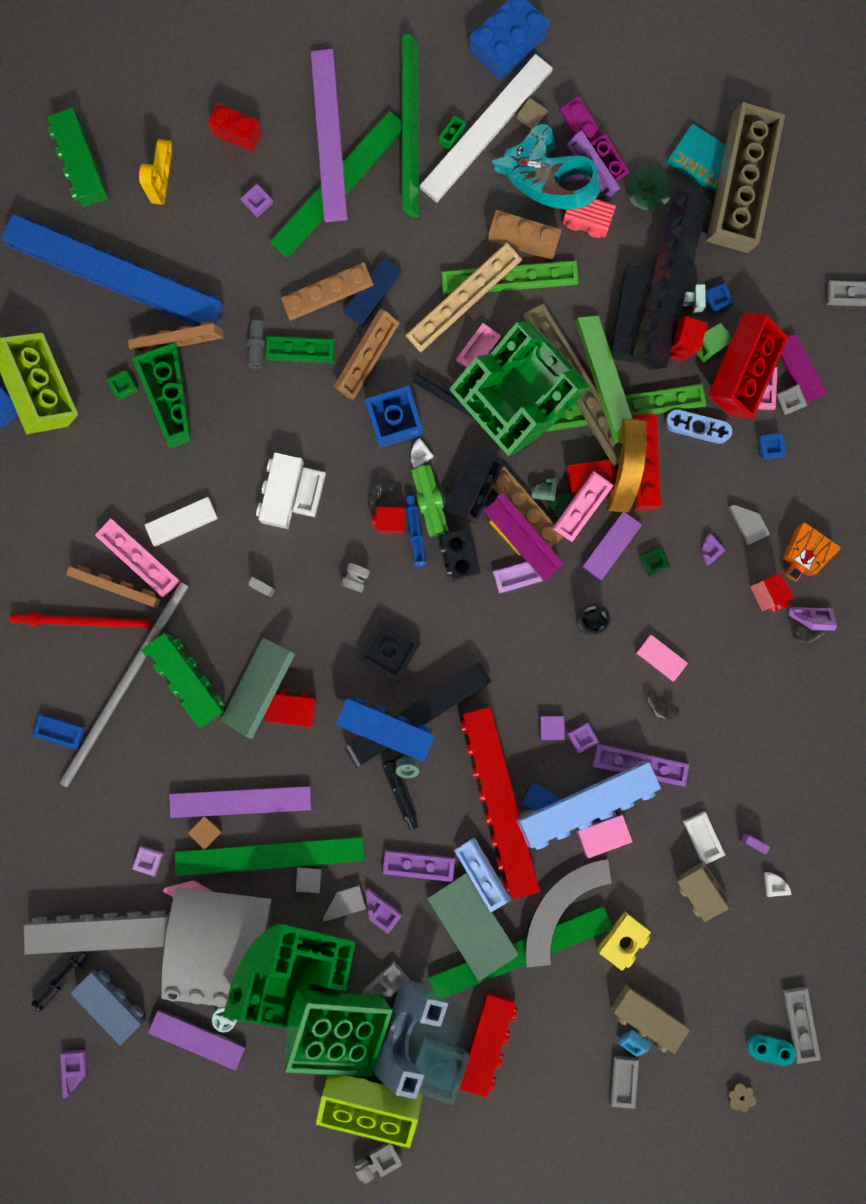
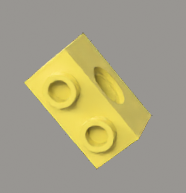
(624, 927)

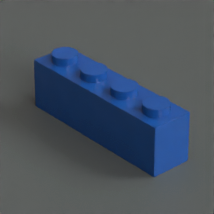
(386, 730)

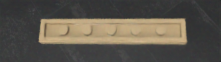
(463, 297)

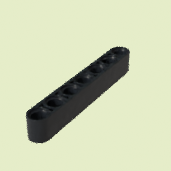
(425, 709)

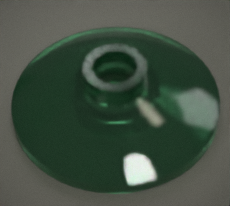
(652, 180)

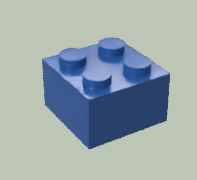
(394, 417)

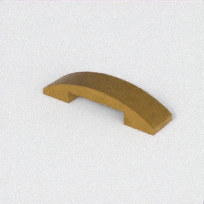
(630, 467)

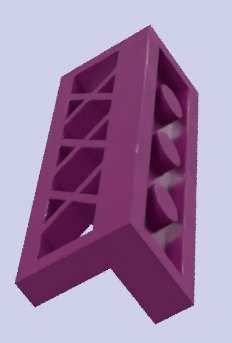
(523, 537)

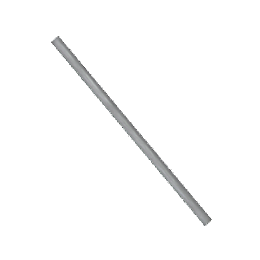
(122, 687)

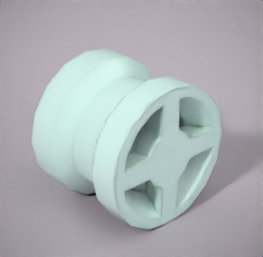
(220, 1023)

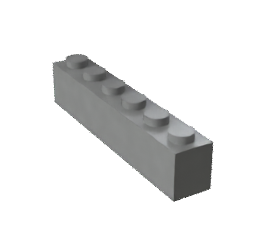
(96, 933)

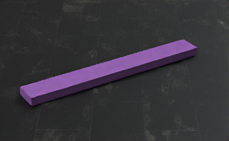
(329, 135)

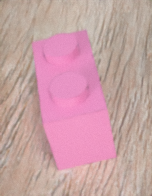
(604, 835)

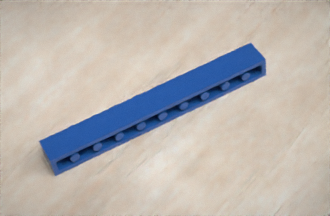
(111, 272)

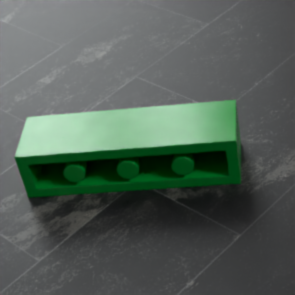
(77, 156)

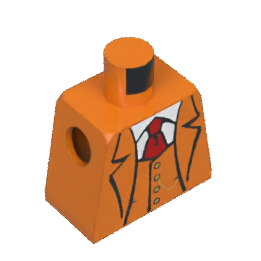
(808, 552)

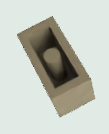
(703, 892)

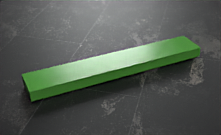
(520, 277)
(604, 373)

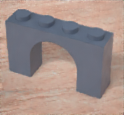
(393, 1065)

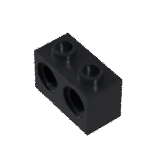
(466, 554)

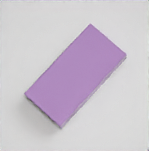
(515, 577)

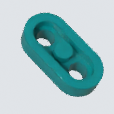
(772, 1049)

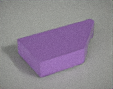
(814, 617)
(381, 912)
(72, 1069)

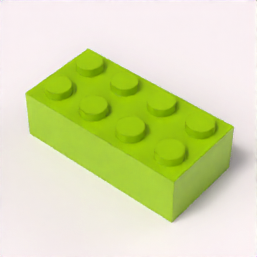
(35, 383)
(368, 1110)

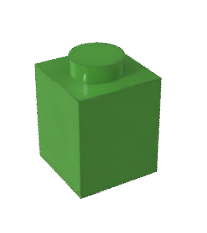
(714, 342)

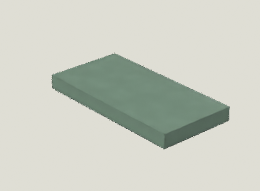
(257, 688)
(473, 927)

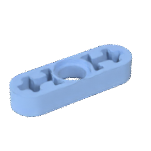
(712, 437)

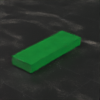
(300, 349)

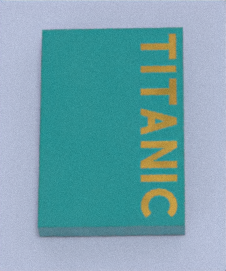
(699, 157)

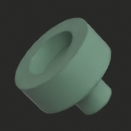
(407, 767)

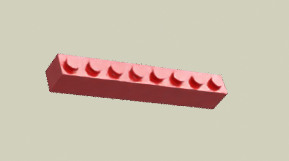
(500, 802)

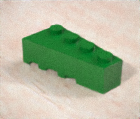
(163, 385)
(185, 679)

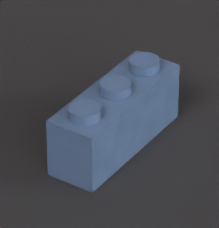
(108, 1005)

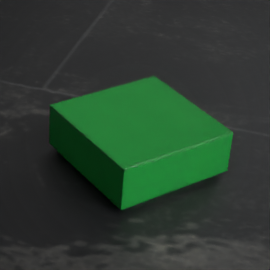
(122, 384)

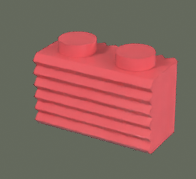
(592, 218)

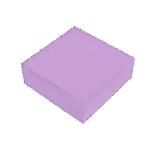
(148, 861)

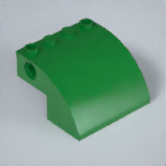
(519, 388)
(278, 965)

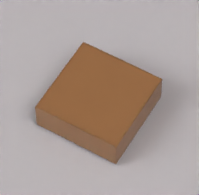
(204, 832)

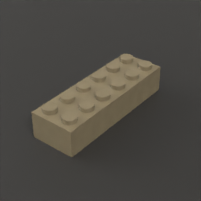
(745, 178)

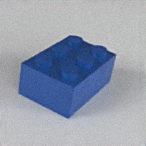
(508, 36)

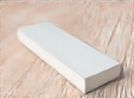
(181, 521)

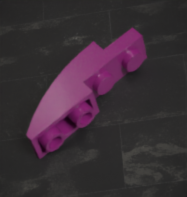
(579, 119)

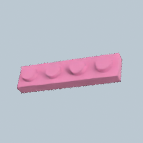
(137, 558)

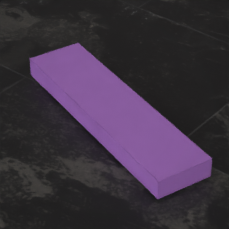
(621, 760)
(197, 1039)

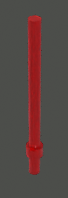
(36, 619)

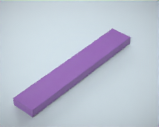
(240, 801)

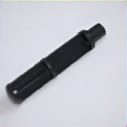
(400, 794)
(59, 980)

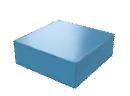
(634, 1043)

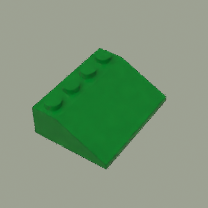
(335, 1033)

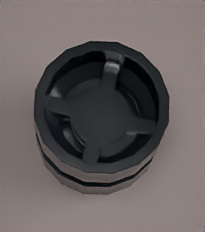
(593, 619)

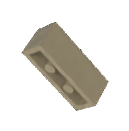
(649, 1020)

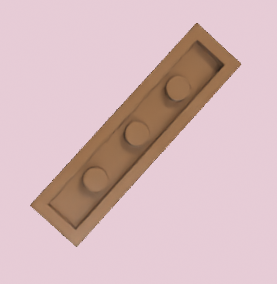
(327, 291)
(184, 336)
(366, 354)
(526, 506)
(105, 582)

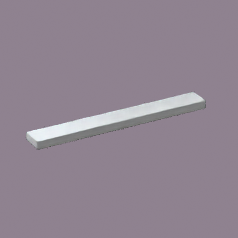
(486, 128)

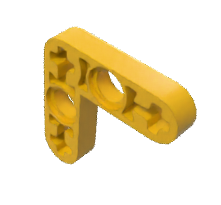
(155, 176)

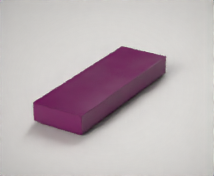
(801, 370)

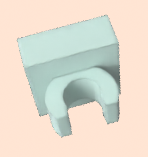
(696, 299)

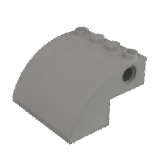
(207, 942)

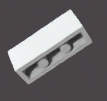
(280, 490)

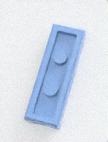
(482, 875)

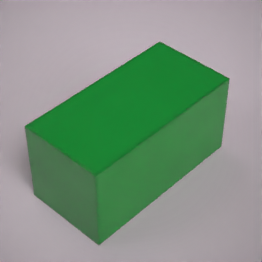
(452, 133)

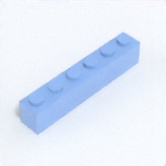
(588, 804)

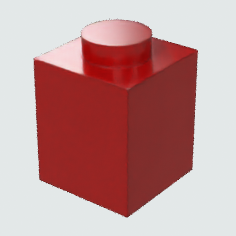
(389, 520)

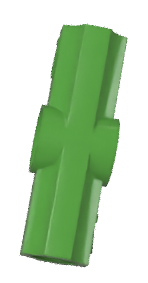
(429, 501)

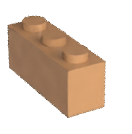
(524, 235)

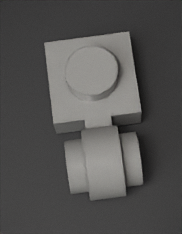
(383, 1159)

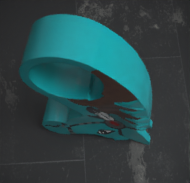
(542, 176)

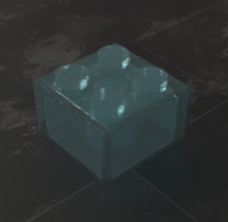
(442, 1068)

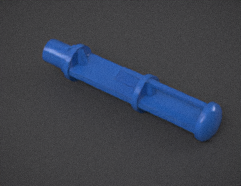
(415, 532)

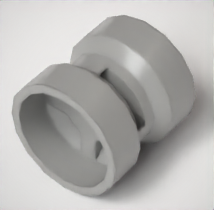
(355, 577)

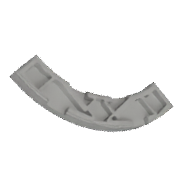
(554, 905)

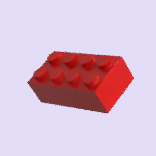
(748, 365)

